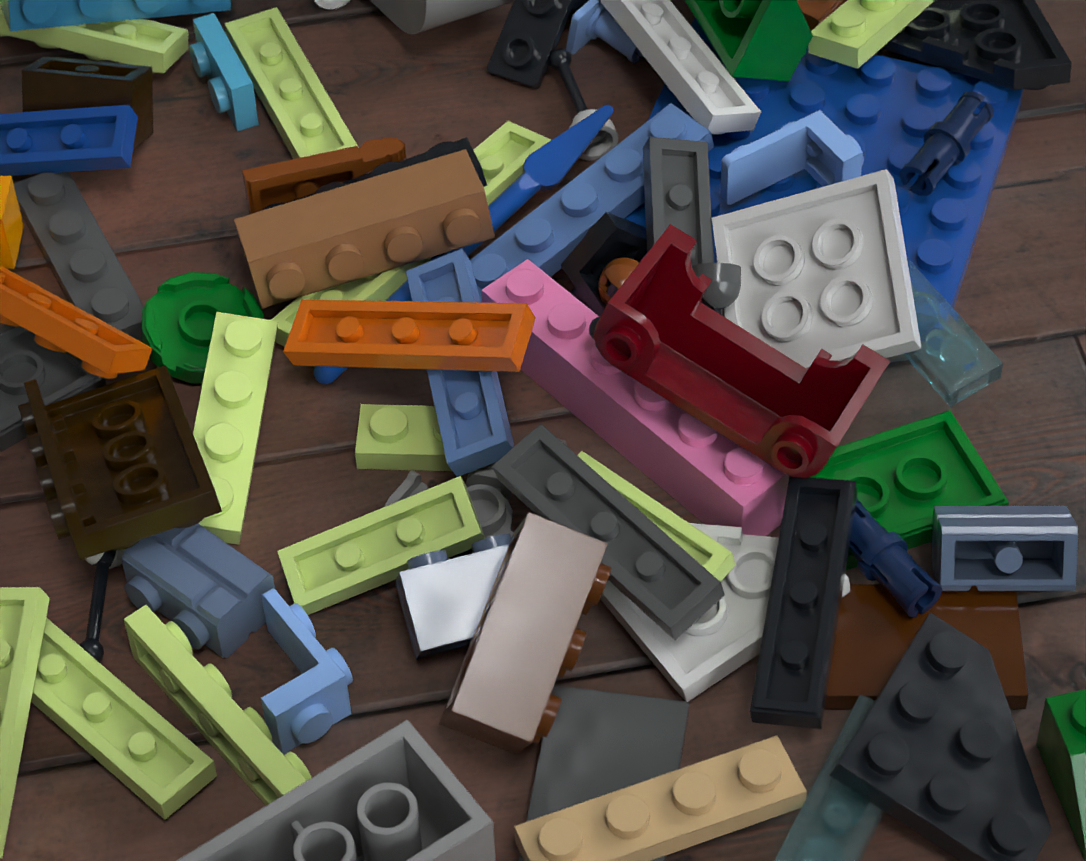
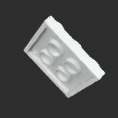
(823, 271)

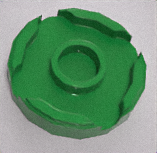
(182, 319)

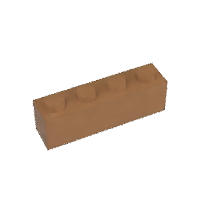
(365, 228)

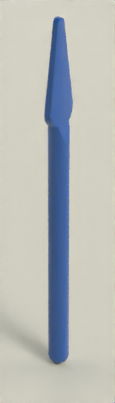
(541, 171)

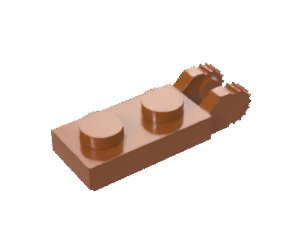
(305, 175)

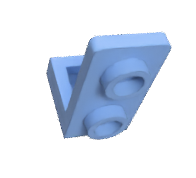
(803, 144)
(316, 698)

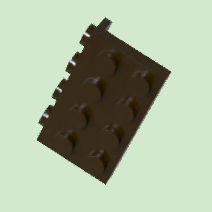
(118, 462)

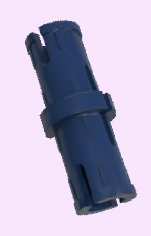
(946, 143)
(886, 560)

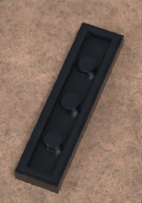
(804, 603)

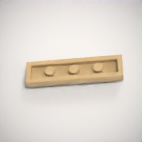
(670, 809)

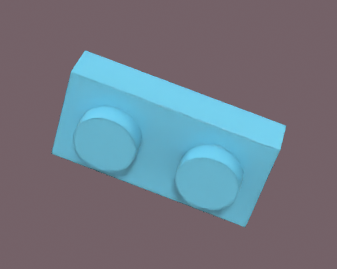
(228, 80)

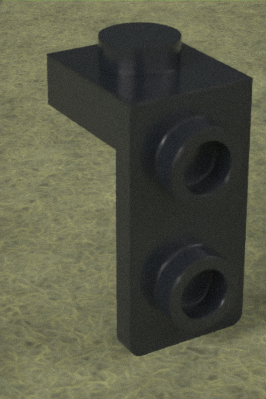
(529, 39)
(604, 241)

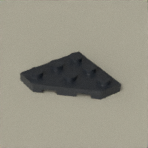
(987, 40)
(948, 753)

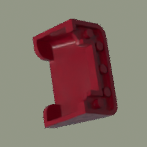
(725, 374)

